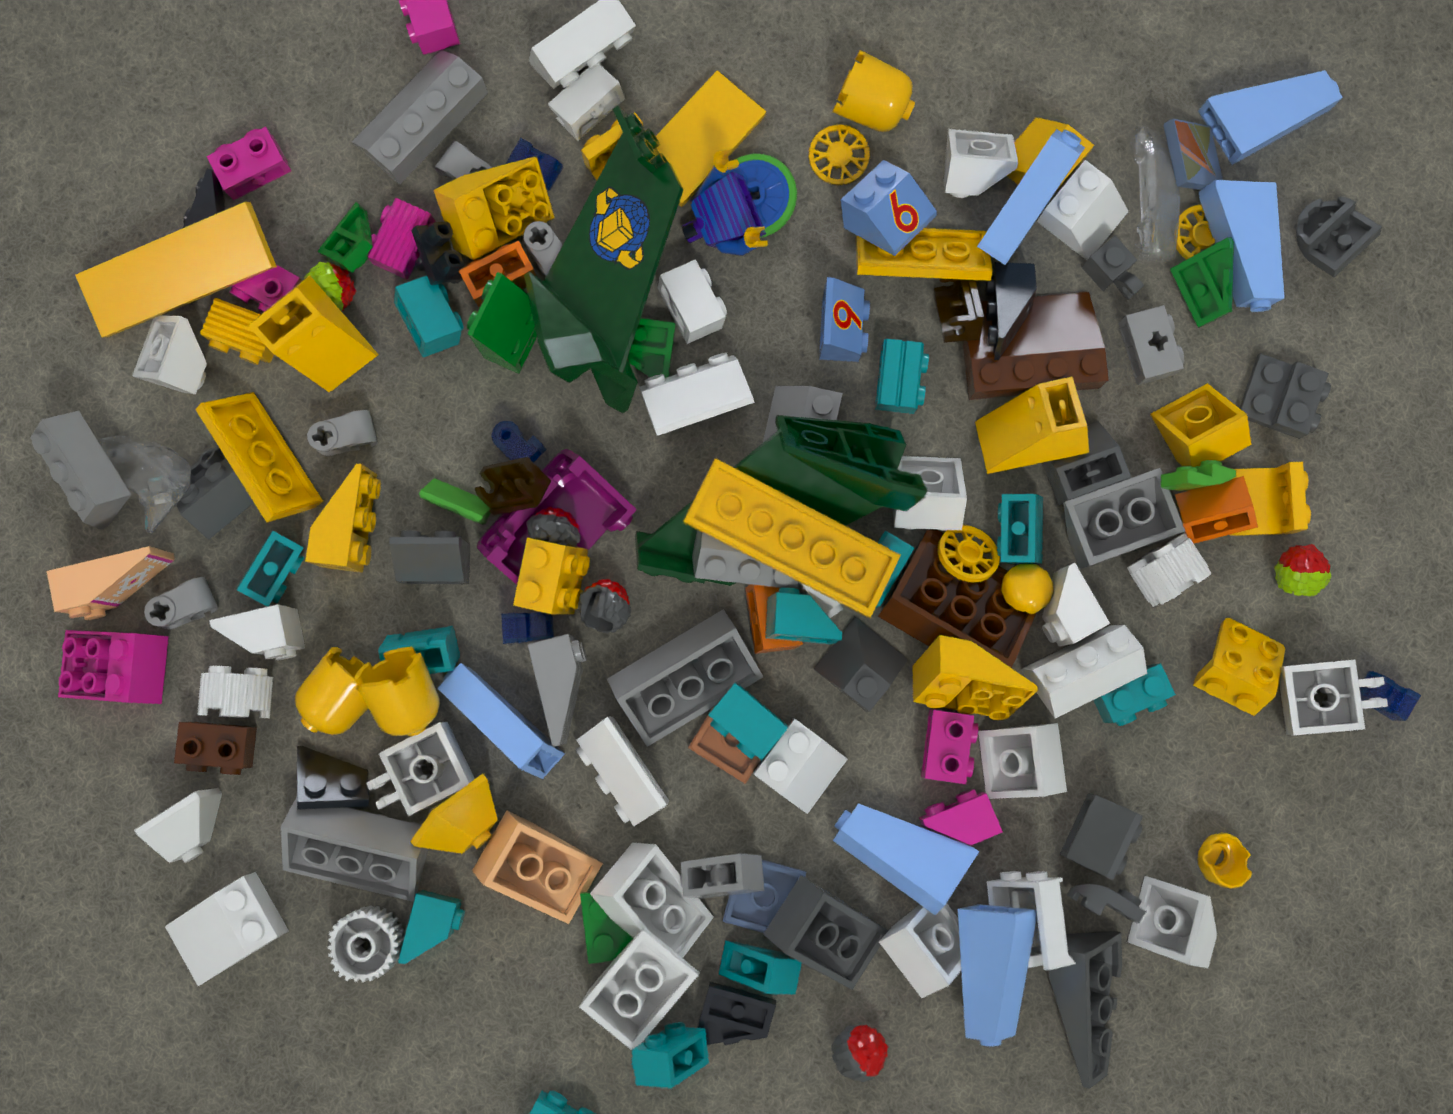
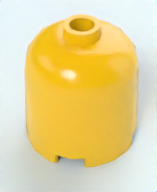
(875, 94)
(399, 692)
(330, 696)

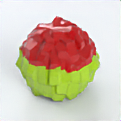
(334, 283)
(1302, 570)

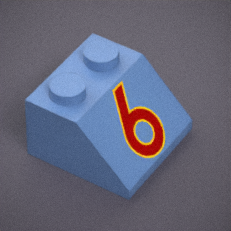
(887, 208)
(843, 321)

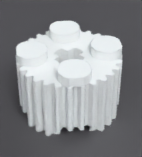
(1169, 570)
(235, 693)
(347, 948)

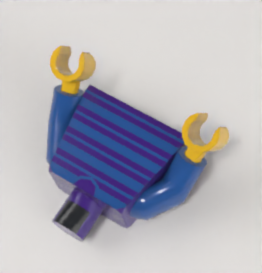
(725, 211)

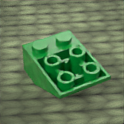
(503, 325)

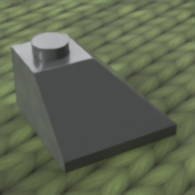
(861, 665)

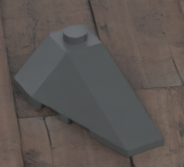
(1085, 1002)

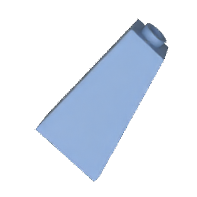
(1264, 113)
(1031, 195)
(1251, 218)
(500, 721)
(906, 855)
(994, 968)

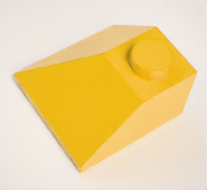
(460, 820)

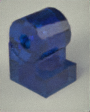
(549, 165)
(512, 444)
(526, 627)
(1399, 699)

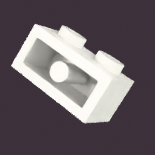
(692, 301)

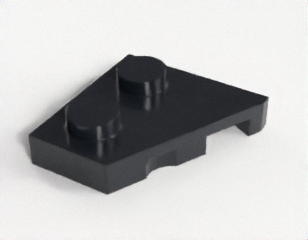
(329, 782)
(735, 1015)

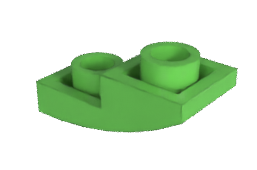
(1207, 474)

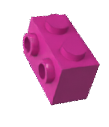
(248, 163)
(266, 287)
(948, 746)

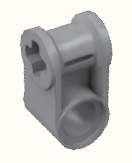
(459, 162)
(546, 253)
(347, 433)
(186, 604)

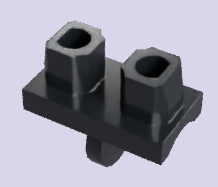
(436, 253)

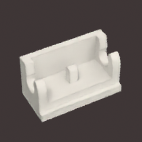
(587, 101)

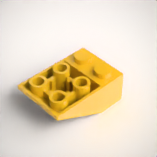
(493, 205)
(313, 336)
(1034, 427)
(342, 528)
(968, 680)

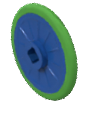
(775, 186)

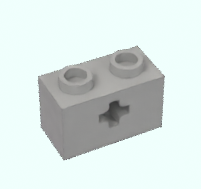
(1146, 360)
(722, 876)

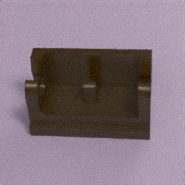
(959, 310)
(513, 486)

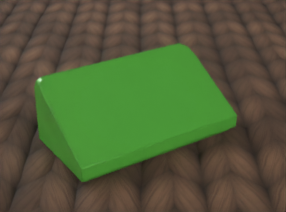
(456, 501)

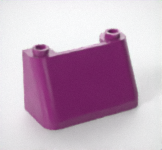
(574, 489)

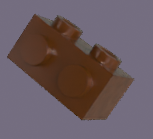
(216, 746)

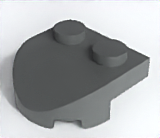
(1334, 233)
(1097, 897)

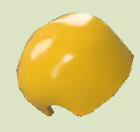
(1027, 588)
(1233, 869)

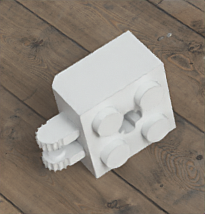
(1344, 703)
(405, 766)

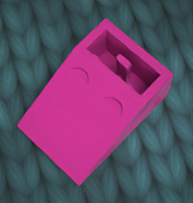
(113, 666)

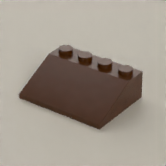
(1052, 344)
(936, 603)

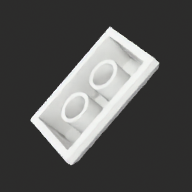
(582, 42)
(695, 393)
(1087, 669)
(621, 771)

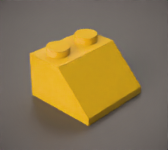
(1034, 139)
(1203, 427)

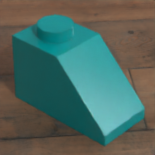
(798, 619)
(430, 923)
(760, 968)

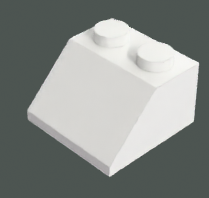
(1084, 210)
(945, 499)
(1072, 609)
(264, 631)
(1022, 761)
(800, 766)
(926, 948)

